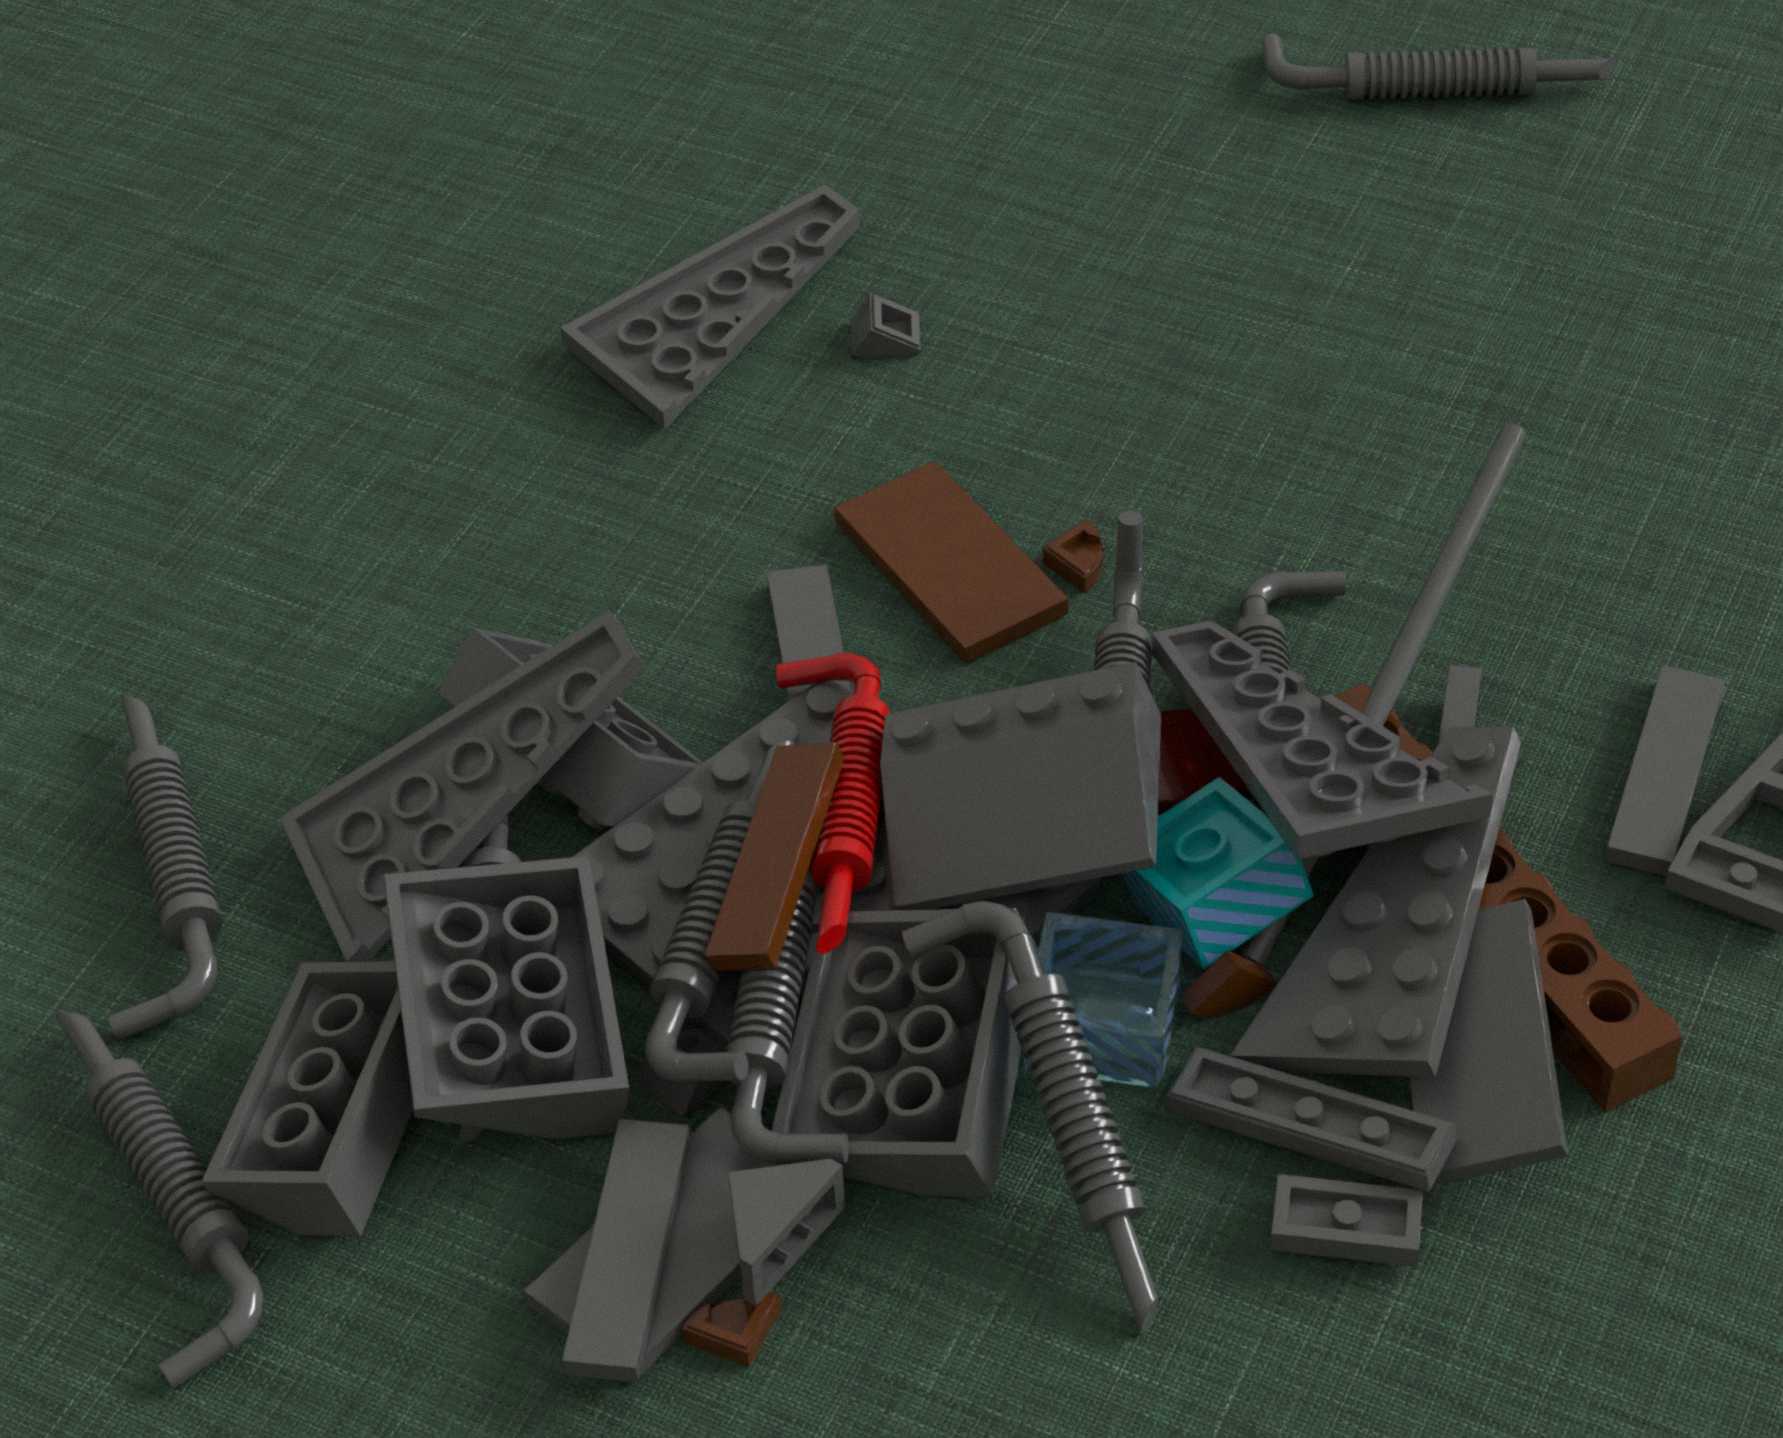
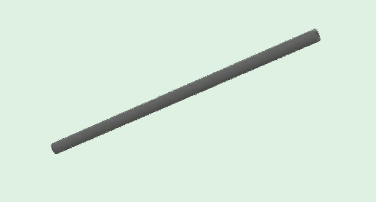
(1421, 620)

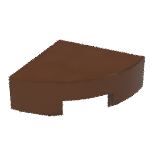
(1077, 555)
(1228, 986)
(732, 1327)

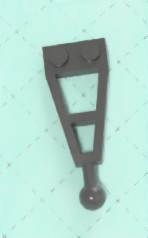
(1726, 872)

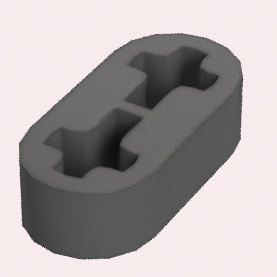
(1460, 698)

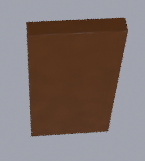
(951, 561)

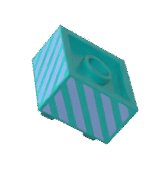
(1218, 873)

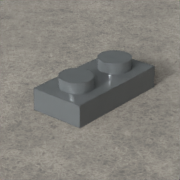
(1347, 1220)

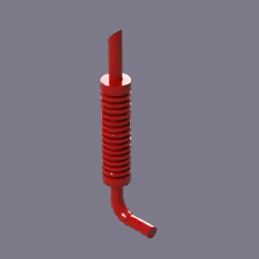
(848, 834)

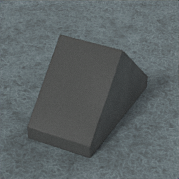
(780, 1216)

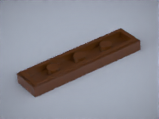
(774, 857)

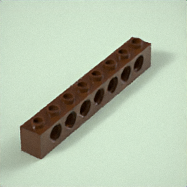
(1595, 1011)

